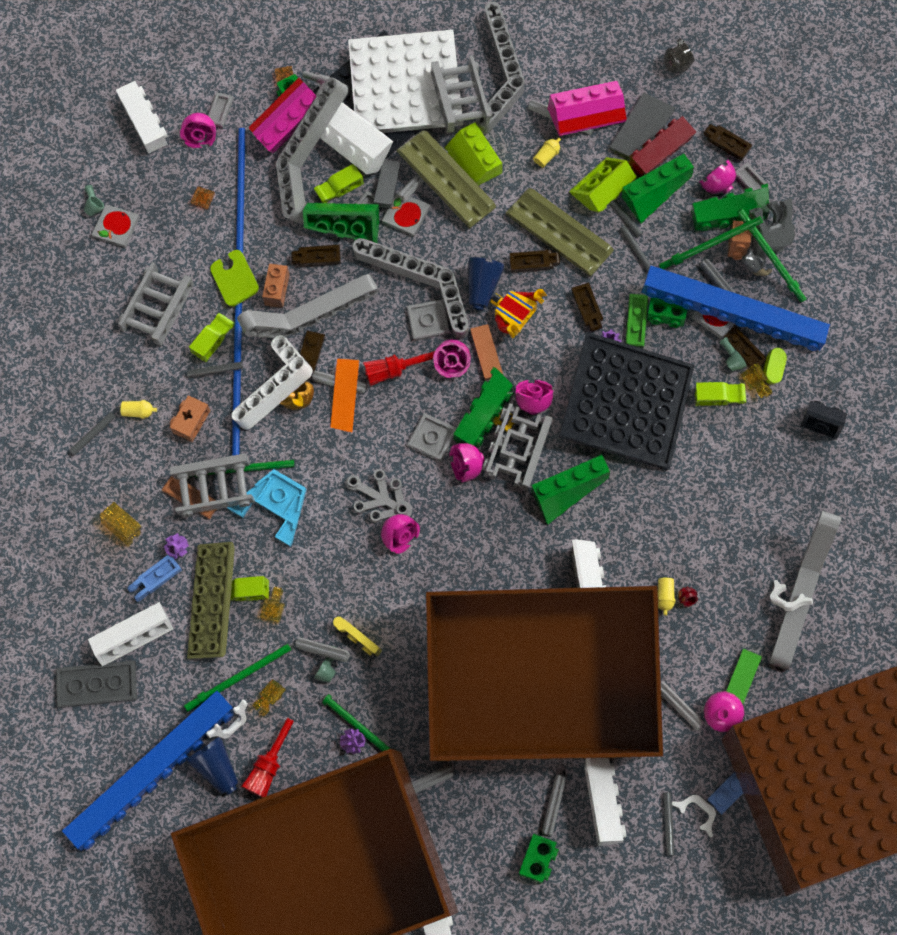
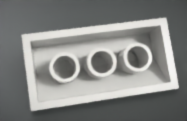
(357, 140)
(586, 564)
(603, 801)

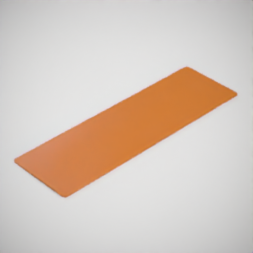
(344, 394)

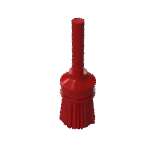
(391, 367)
(266, 766)

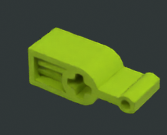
(340, 184)
(211, 337)
(719, 393)
(250, 588)

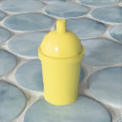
(547, 152)
(140, 409)
(666, 594)

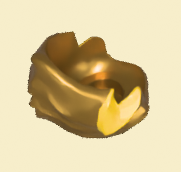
(300, 397)

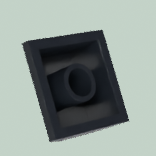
(824, 419)

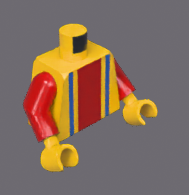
(515, 310)

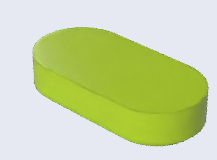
(775, 365)

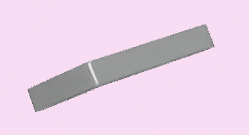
(507, 64)
(301, 145)
(418, 274)
(275, 324)
(805, 584)

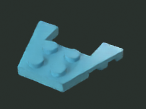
(280, 497)

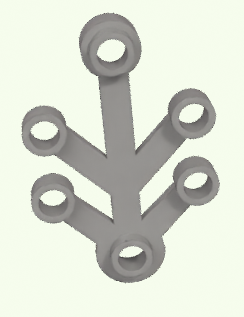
(381, 498)

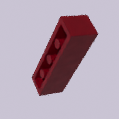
(662, 147)

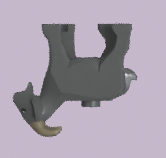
(777, 235)

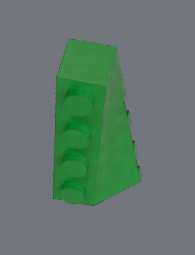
(656, 187)
(723, 212)
(343, 220)
(484, 410)
(569, 487)

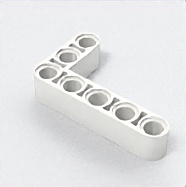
(276, 388)

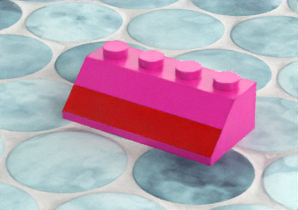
(587, 108)
(283, 116)

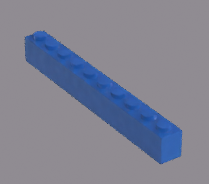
(735, 308)
(147, 772)

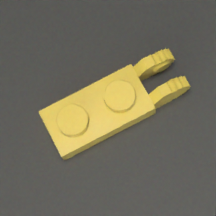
(355, 636)

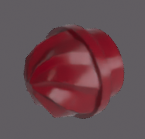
(687, 596)

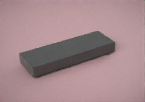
(387, 183)

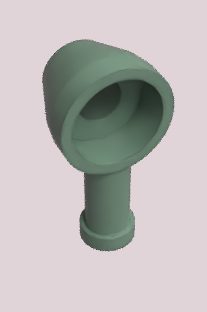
(93, 204)
(735, 361)
(326, 671)

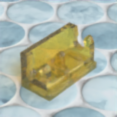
(120, 523)

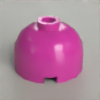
(194, 129)
(720, 179)
(452, 358)
(534, 396)
(466, 458)
(398, 532)
(723, 711)

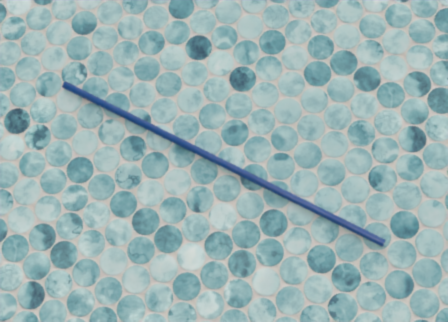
(238, 308)

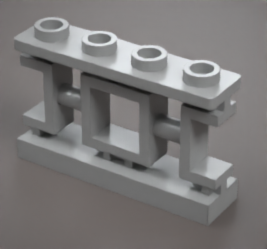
(531, 451)

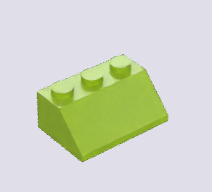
(474, 154)
(603, 183)

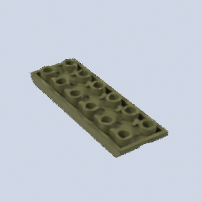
(447, 178)
(560, 231)
(211, 600)

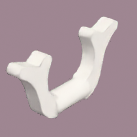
(787, 606)
(226, 733)
(704, 805)

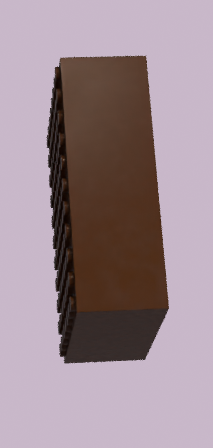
(544, 673)
(823, 780)
(319, 858)

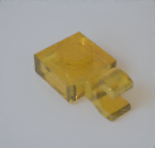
(755, 379)
(273, 609)
(269, 695)

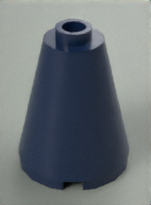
(482, 281)
(215, 766)

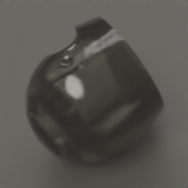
(678, 58)

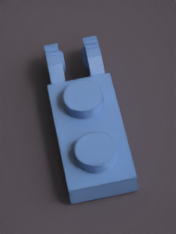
(155, 577)

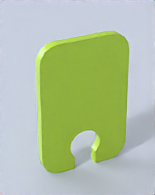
(237, 282)

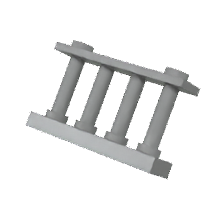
(446, 104)
(166, 317)
(201, 469)

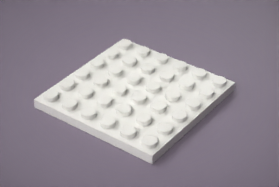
(395, 81)

